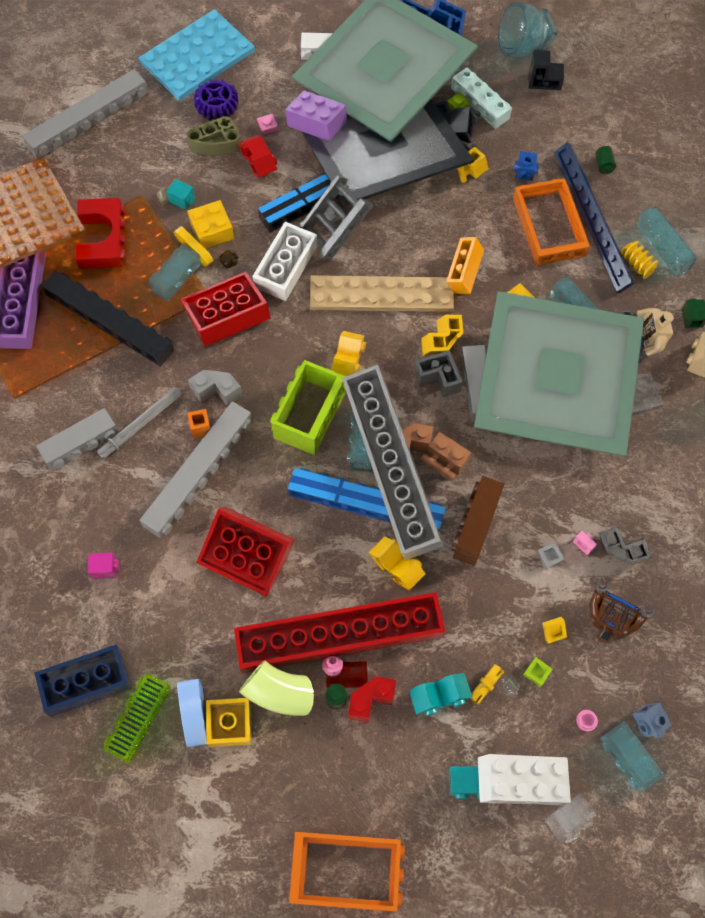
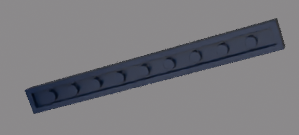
(594, 218)

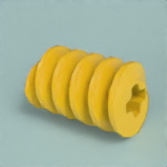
(639, 259)

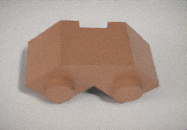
(418, 437)

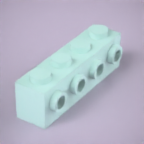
(481, 97)

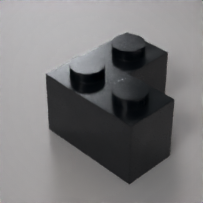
(544, 73)

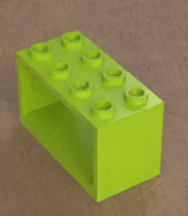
(321, 377)

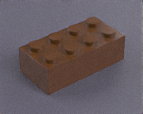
(477, 520)

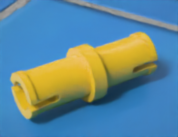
(486, 684)

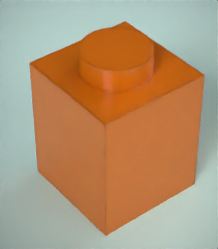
(199, 423)

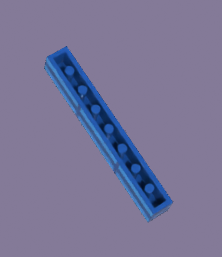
(346, 495)

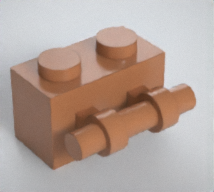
(446, 456)

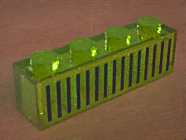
(137, 718)

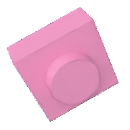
(267, 124)
(585, 542)

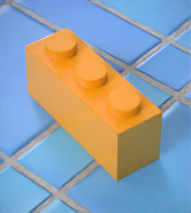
(465, 265)

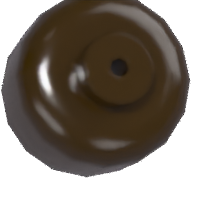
(228, 259)

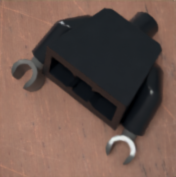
(462, 123)

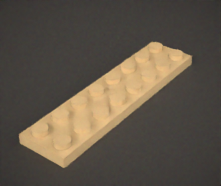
(381, 293)

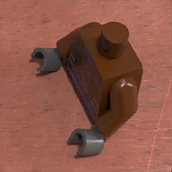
(615, 615)

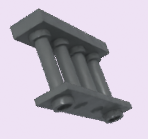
(349, 221)

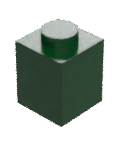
(694, 313)

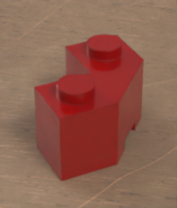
(258, 155)
(376, 690)

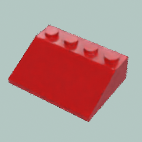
(226, 308)
(245, 550)

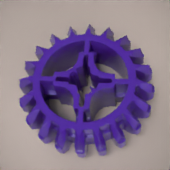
(215, 93)

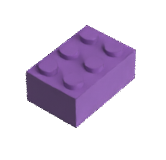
(316, 115)

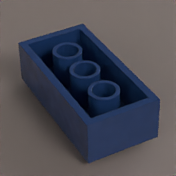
(82, 680)

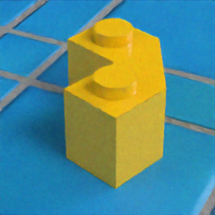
(449, 330)
(348, 353)
(389, 557)

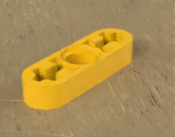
(189, 241)

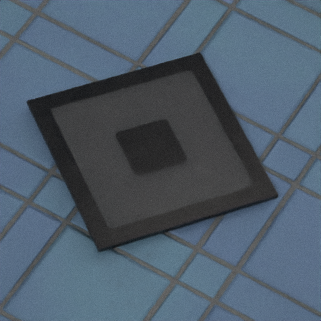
(378, 166)

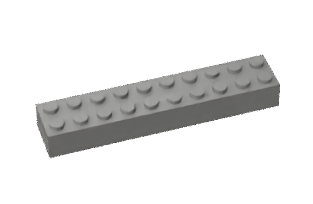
(392, 463)

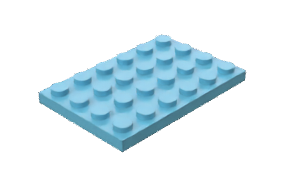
(196, 54)

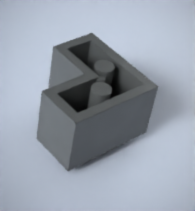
(439, 369)

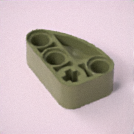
(214, 137)

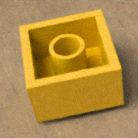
(211, 224)
(228, 722)

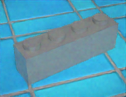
(473, 364)
(77, 439)

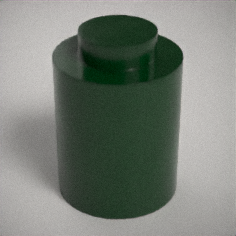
(605, 159)
(336, 696)

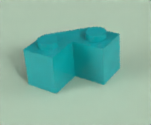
(441, 694)

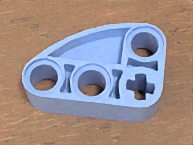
(192, 712)

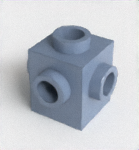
(652, 720)

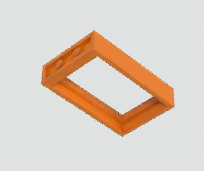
(557, 253)
(299, 868)

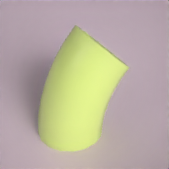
(279, 690)

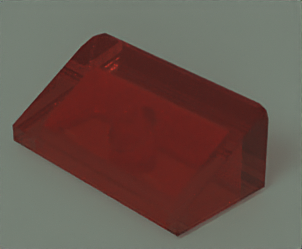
(351, 676)

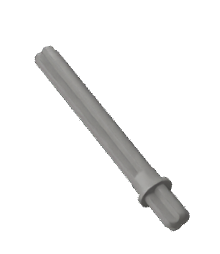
(119, 439)

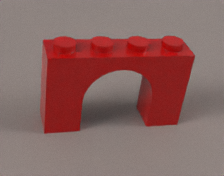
(110, 251)

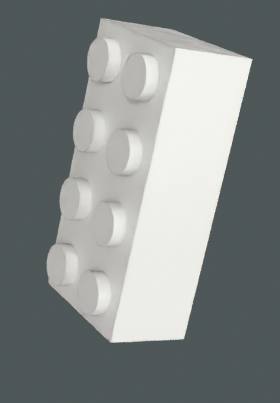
(285, 261)
(523, 779)

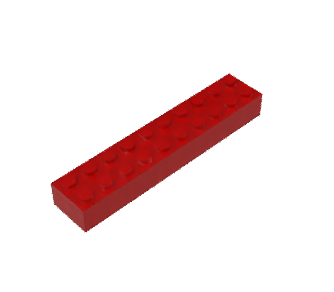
(339, 632)

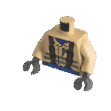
(655, 332)

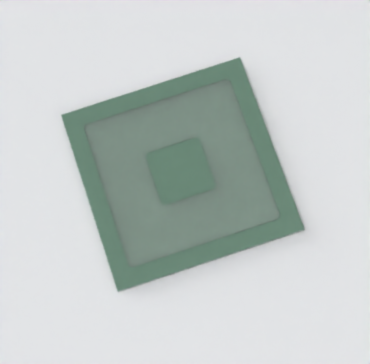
(385, 64)
(560, 374)

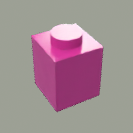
(102, 565)

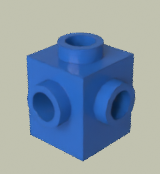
(526, 166)

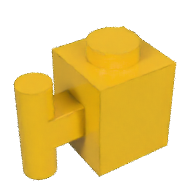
(474, 169)

